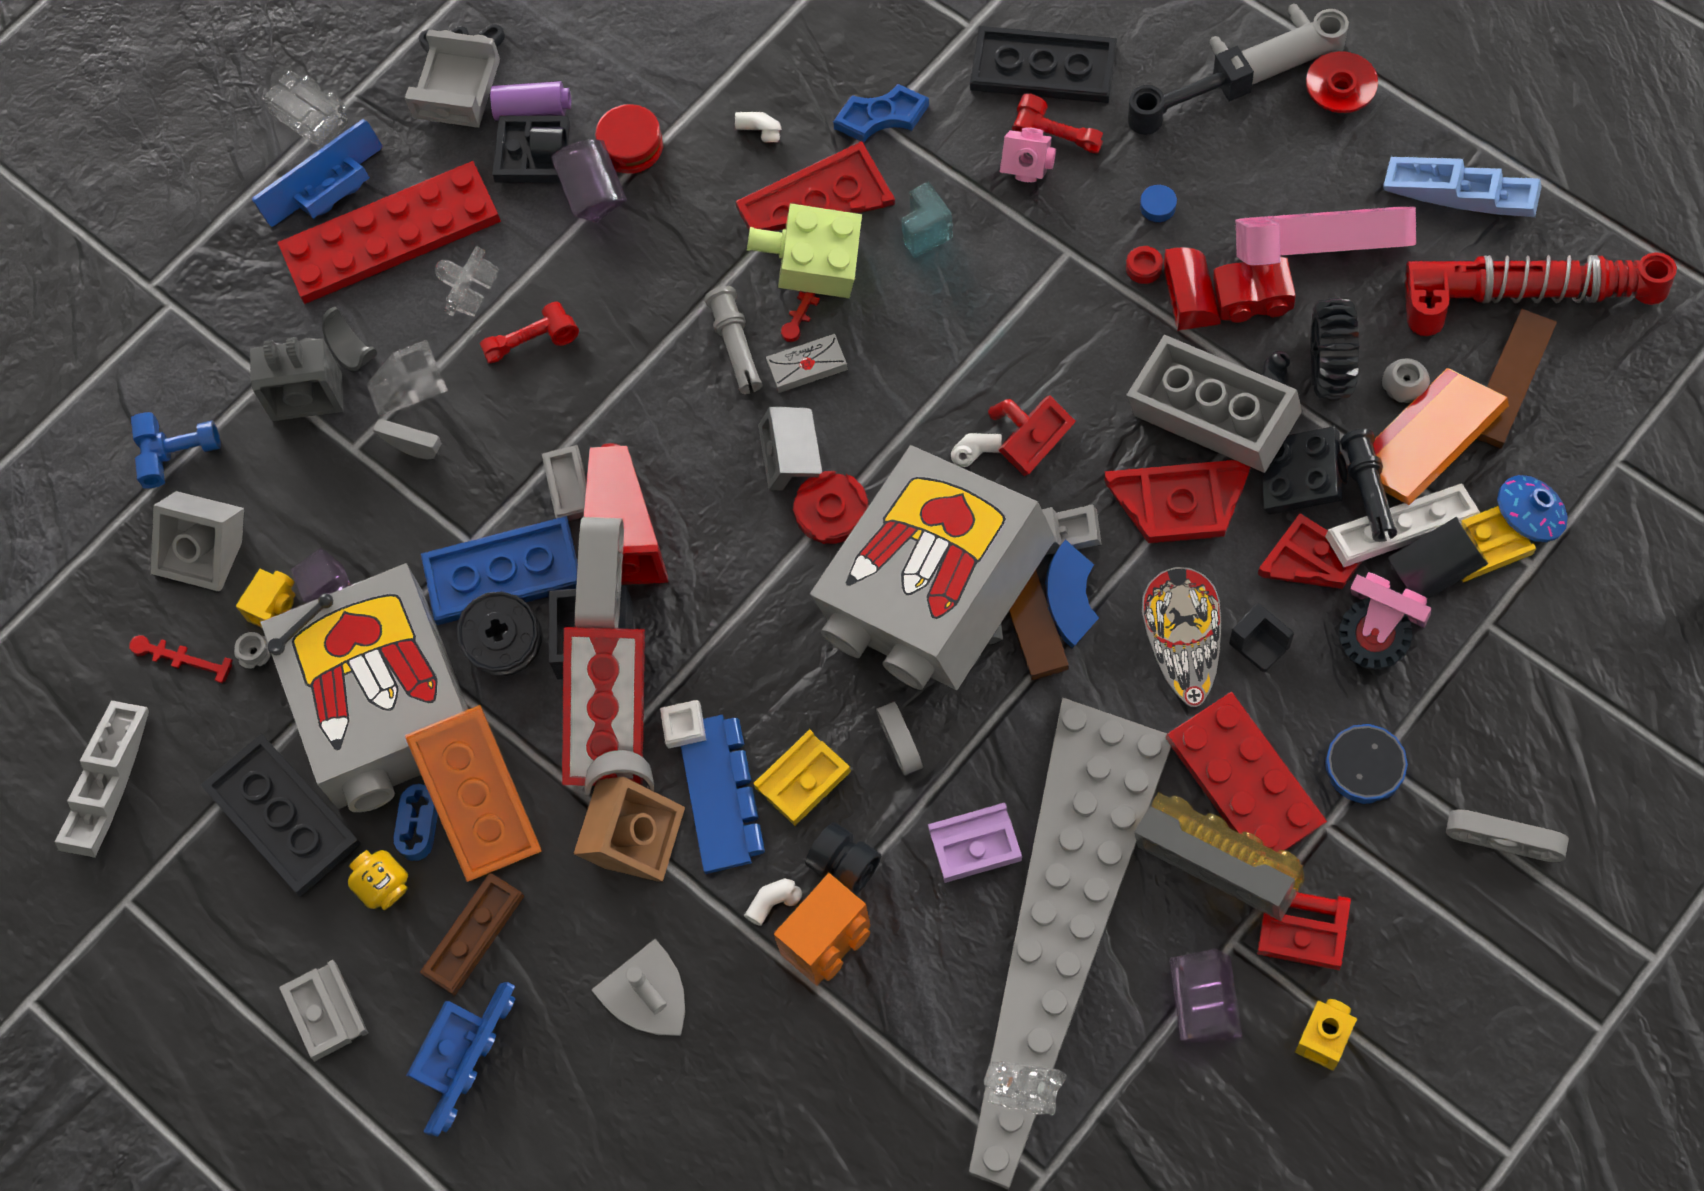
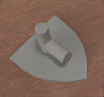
(646, 992)

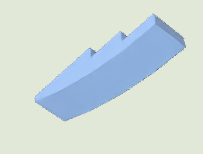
(1452, 185)

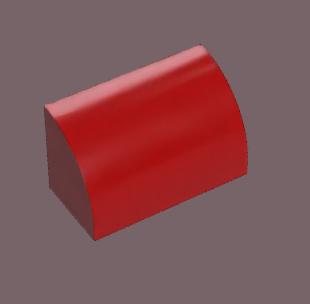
(1190, 288)

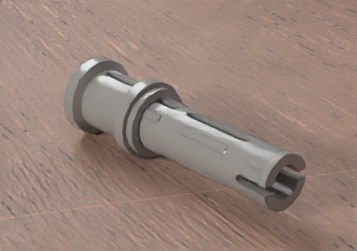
(730, 325)

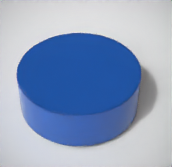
(1158, 203)

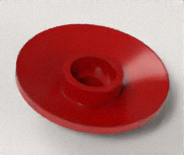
(1343, 71)

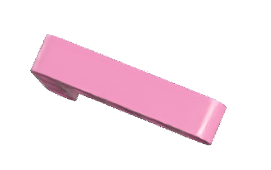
(1267, 238)

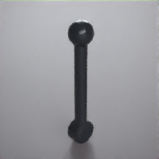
(277, 645)

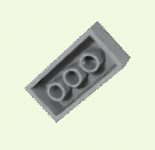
(1214, 403)

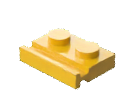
(1497, 541)
(802, 777)

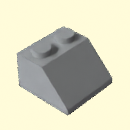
(195, 539)

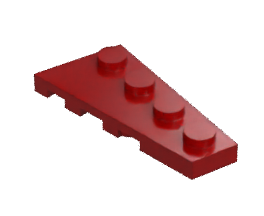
(839, 182)

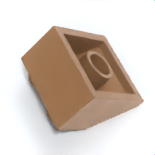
(629, 829)

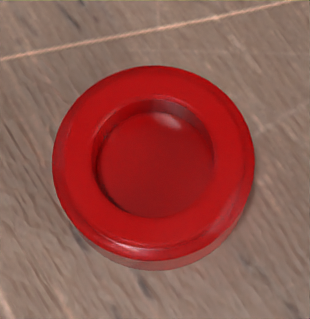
(1144, 264)

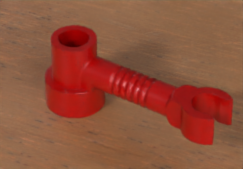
(1031, 115)
(556, 323)

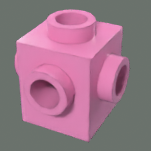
(1016, 160)

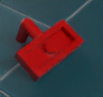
(1035, 432)

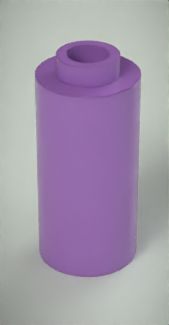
(530, 99)

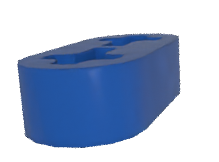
(407, 821)

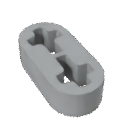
(899, 738)

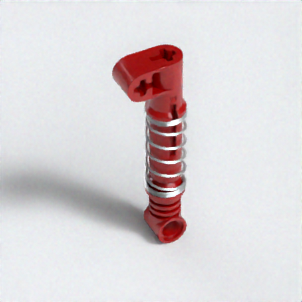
(1486, 279)

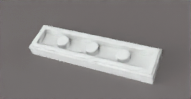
(1354, 539)

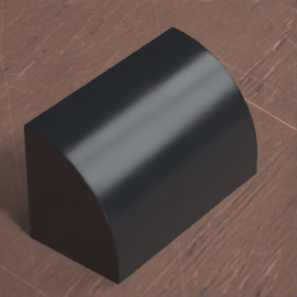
(1438, 559)

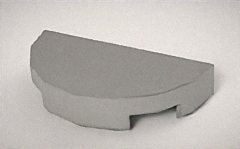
(408, 440)

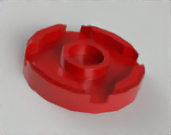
(829, 506)

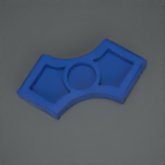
(866, 116)

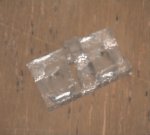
(476, 270)
(1036, 1084)

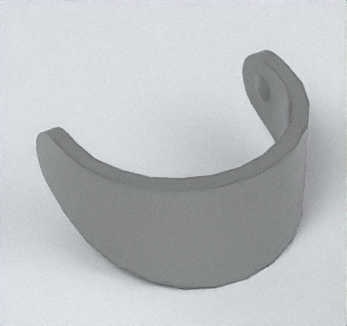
(618, 762)

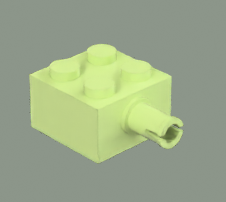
(815, 249)

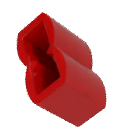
(1253, 290)

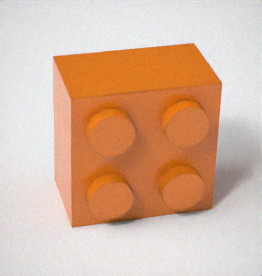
(823, 930)

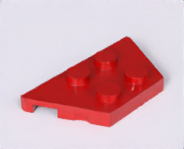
(1180, 499)

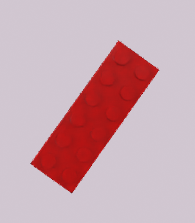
(388, 232)

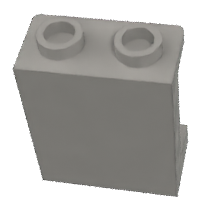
(454, 79)

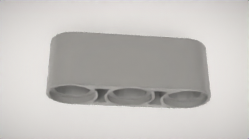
(599, 572)

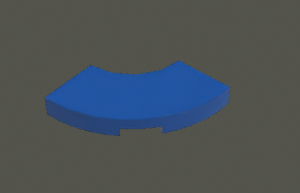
(1067, 593)

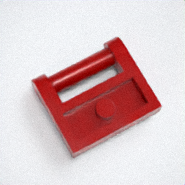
(1307, 939)

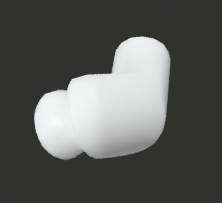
(759, 121)
(972, 446)
(770, 895)

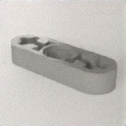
(1507, 835)

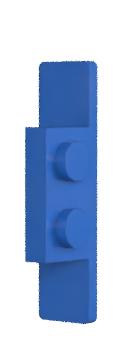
(321, 177)
(452, 1051)

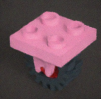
(1379, 627)

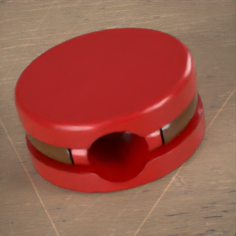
(630, 137)

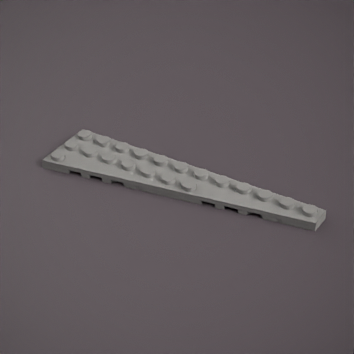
(1091, 804)

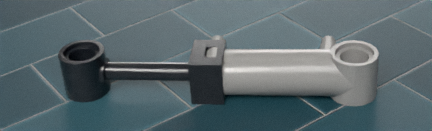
(1238, 70)

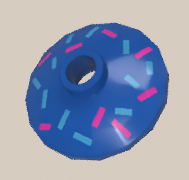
(1532, 508)

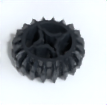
(1334, 348)

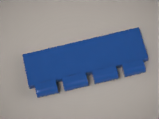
(716, 802)

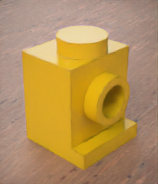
(266, 597)
(1324, 1047)

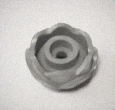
(1404, 390)

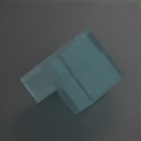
(928, 222)

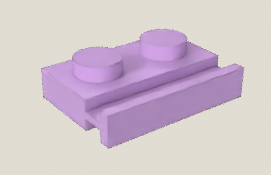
(974, 842)

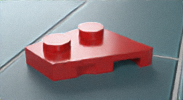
(1306, 557)

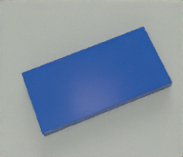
(517, 562)

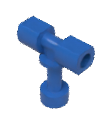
(157, 448)

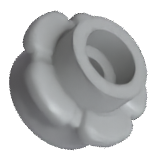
(245, 644)

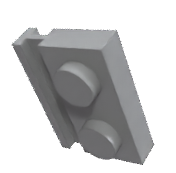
(323, 1010)

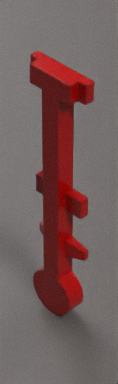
(791, 331)
(141, 646)

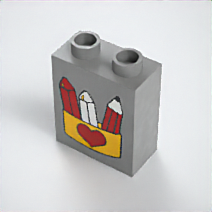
(931, 569)
(364, 682)

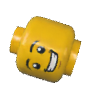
(377, 879)

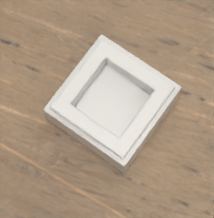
(683, 724)

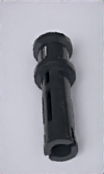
(1366, 470)

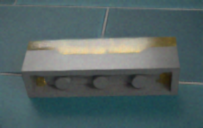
(1220, 855)

